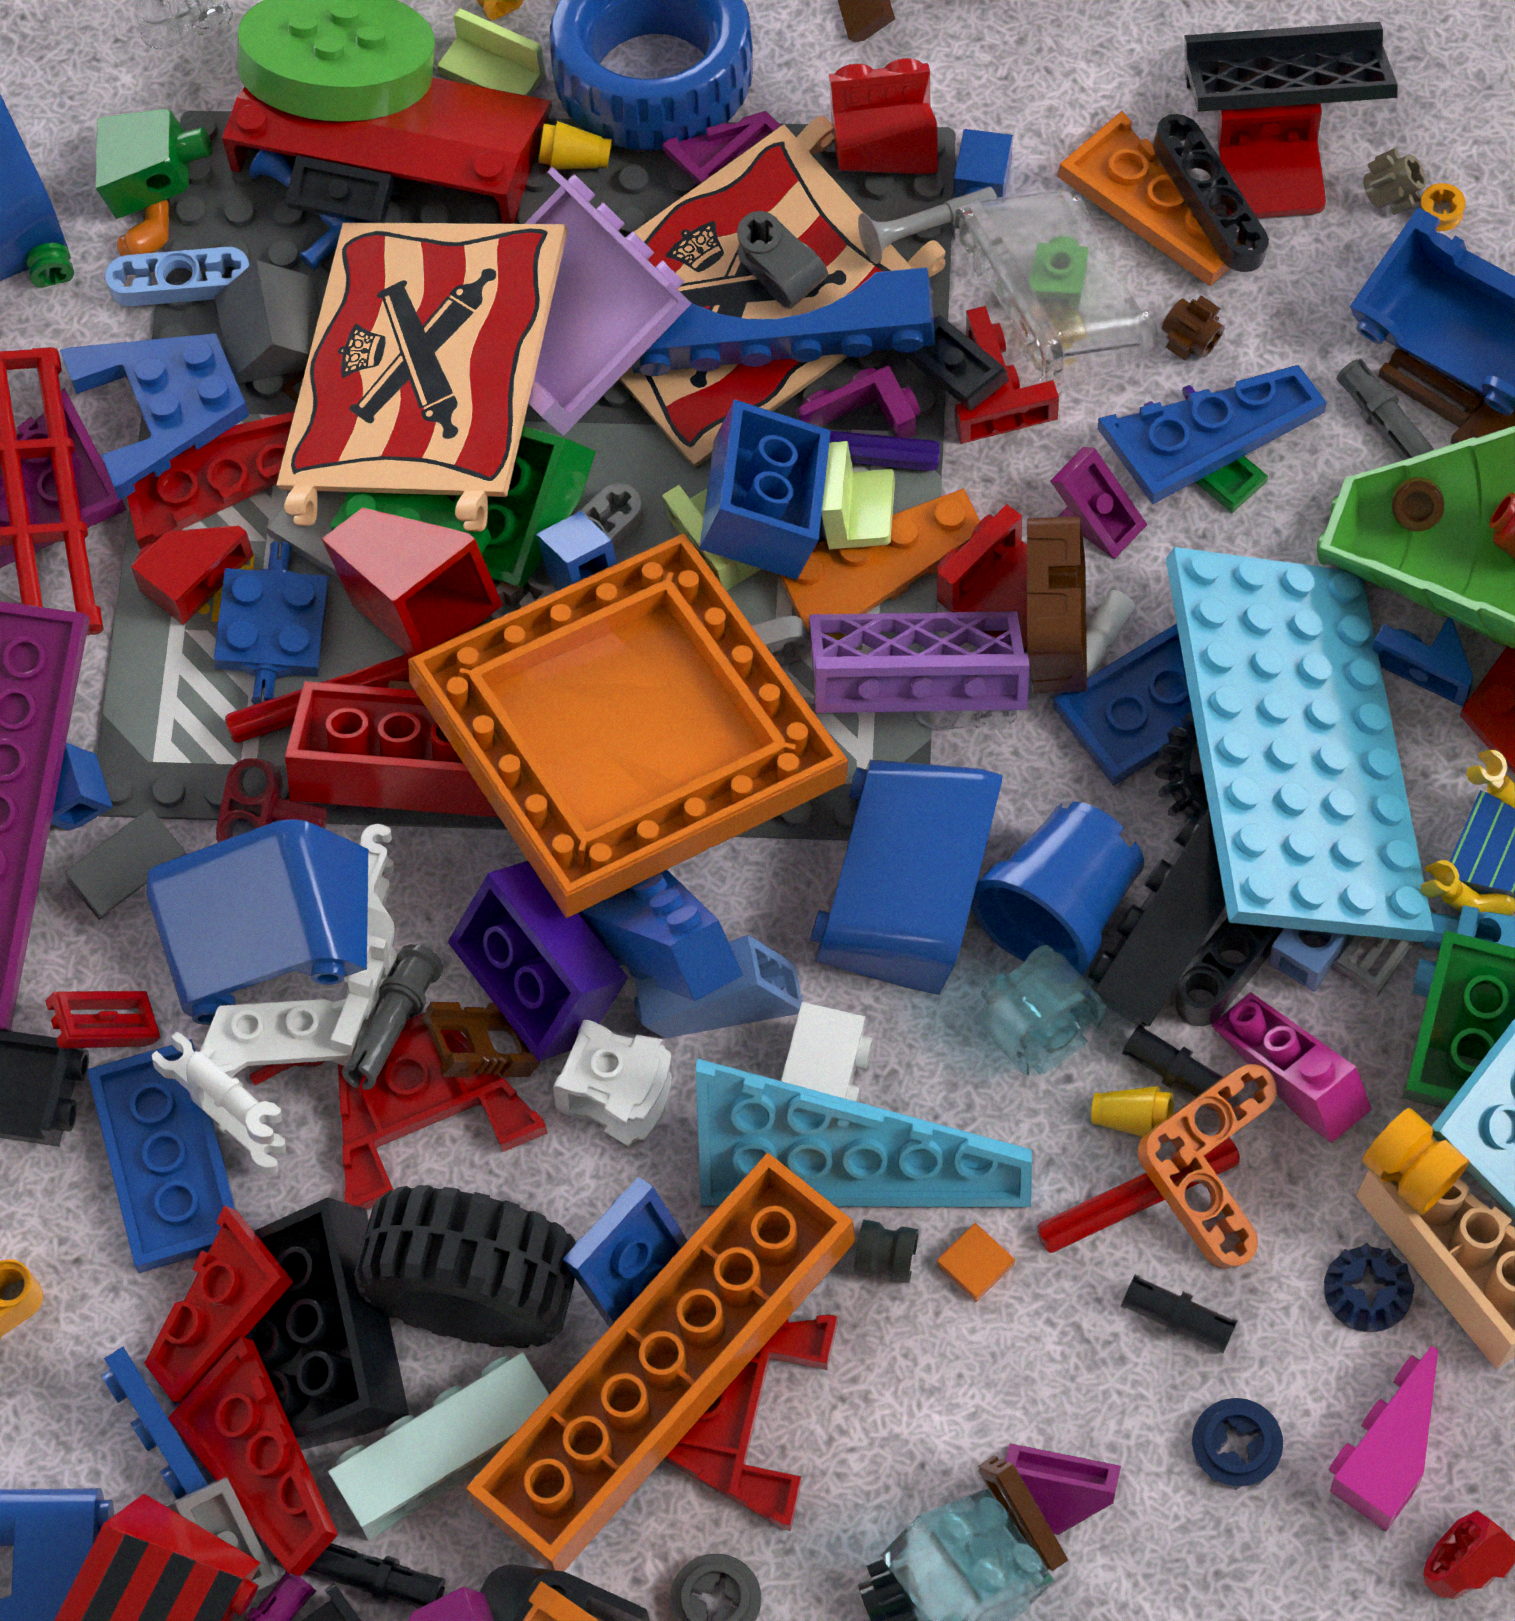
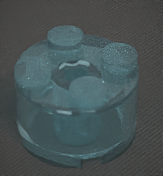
(1040, 1011)

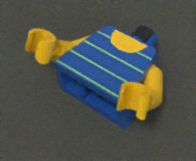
(1484, 858)

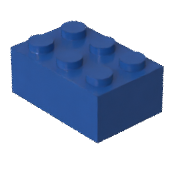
(765, 490)

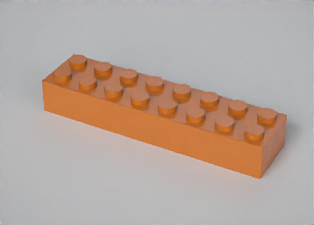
(662, 1364)

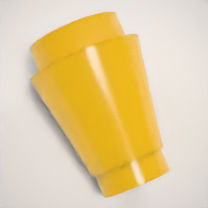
(573, 148)
(1132, 1110)

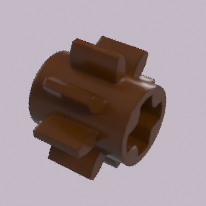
(1193, 327)

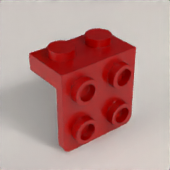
(1274, 158)
(988, 571)

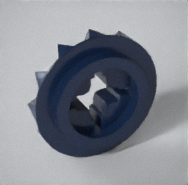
(1350, 1303)
(1245, 1419)

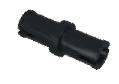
(1169, 1062)
(1179, 1313)

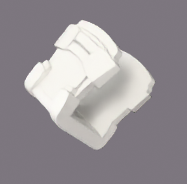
(615, 1082)

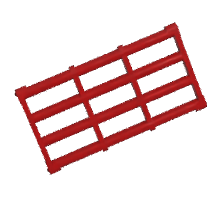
(60, 449)

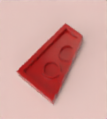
(226, 1300)

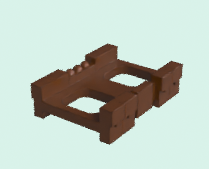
(474, 1024)

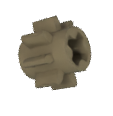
(1394, 181)

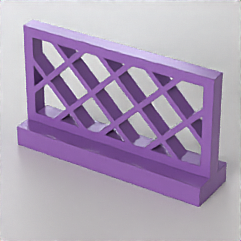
(906, 681)

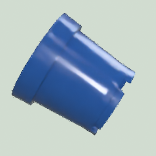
(1059, 886)

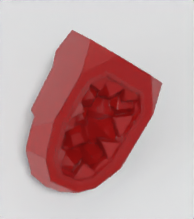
(1469, 1557)

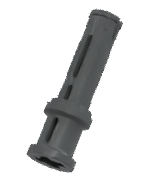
(399, 999)

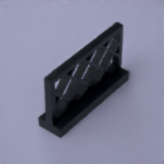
(1289, 62)

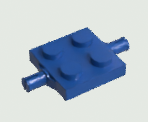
(271, 622)

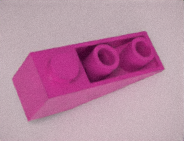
(1307, 1073)
(1391, 1457)

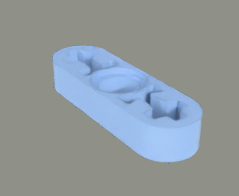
(162, 264)

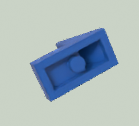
(1435, 668)

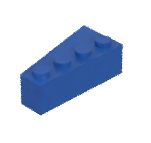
(665, 935)

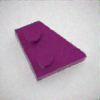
(722, 144)

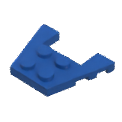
(180, 391)

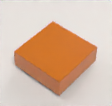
(975, 1262)

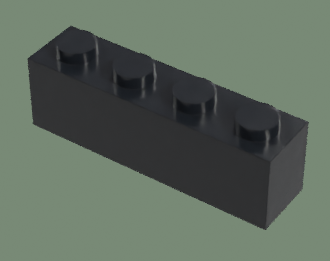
(1166, 929)

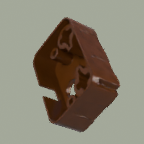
(1056, 605)

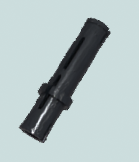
(377, 1576)

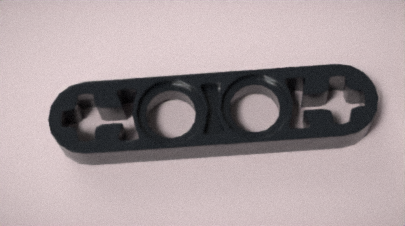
(1217, 190)

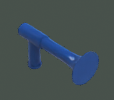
(279, 168)

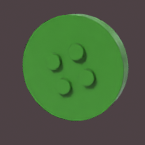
(336, 57)

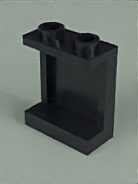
(38, 1087)

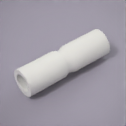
(1106, 625)

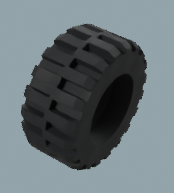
(466, 1266)

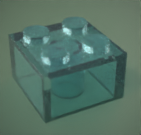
(967, 1562)

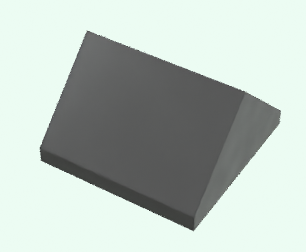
(267, 321)

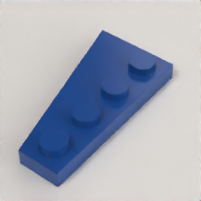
(1192, 438)

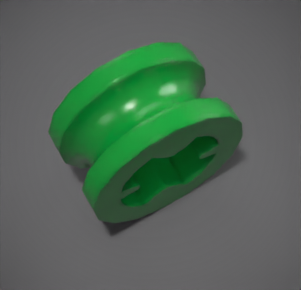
(49, 264)

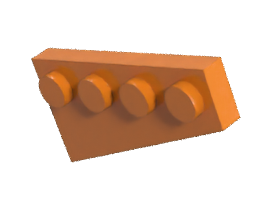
(1133, 187)
(866, 576)

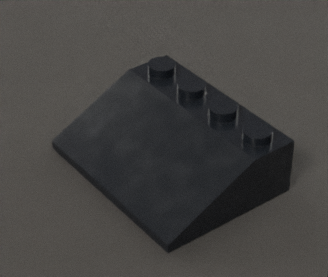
(321, 1339)

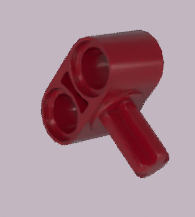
(264, 808)

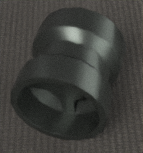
(885, 1250)

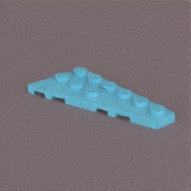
(847, 1148)

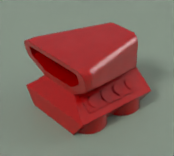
(884, 118)

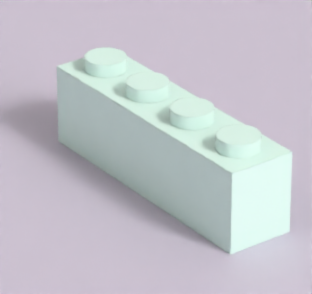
(438, 1448)

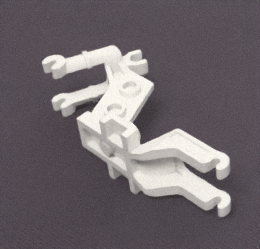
(286, 1030)

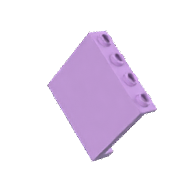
(602, 309)

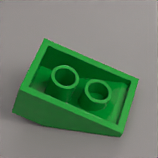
(542, 492)
(1462, 1016)

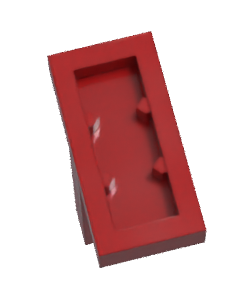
(1009, 406)

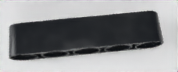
(1219, 976)

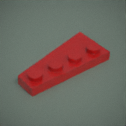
(244, 1435)

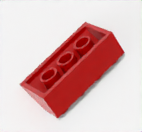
(376, 752)

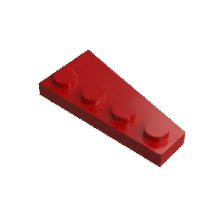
(210, 478)

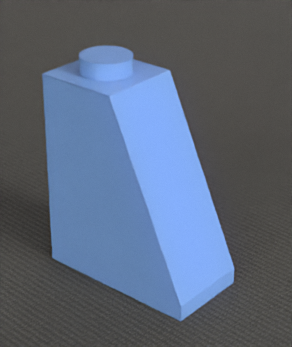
(763, 993)

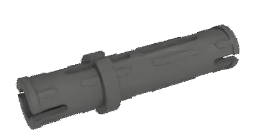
(1382, 409)

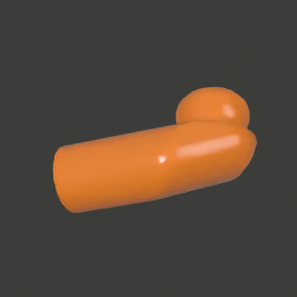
(148, 235)

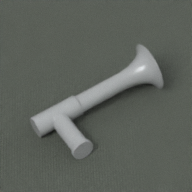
(879, 235)

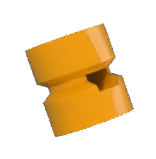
(1415, 1161)

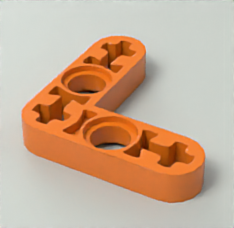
(1190, 1150)

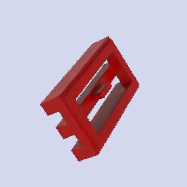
(106, 1027)

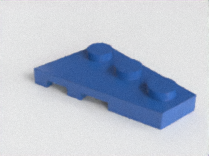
(152, 1425)

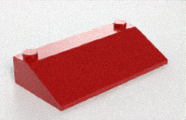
(448, 138)

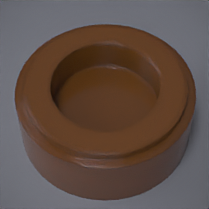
(1417, 504)

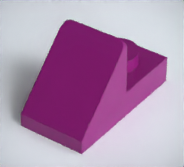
(1098, 498)

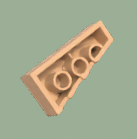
(1462, 1256)

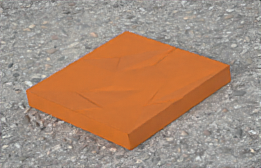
(626, 723)

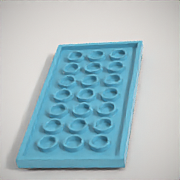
(1297, 747)

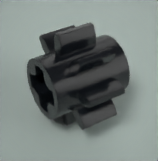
(885, 1596)

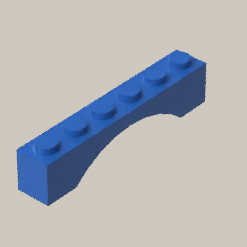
(881, 314)

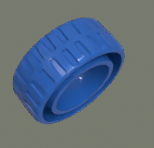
(650, 111)

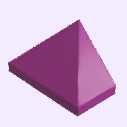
(1065, 1485)

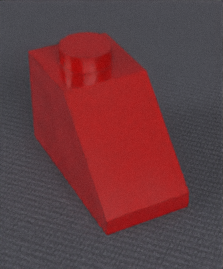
(189, 567)

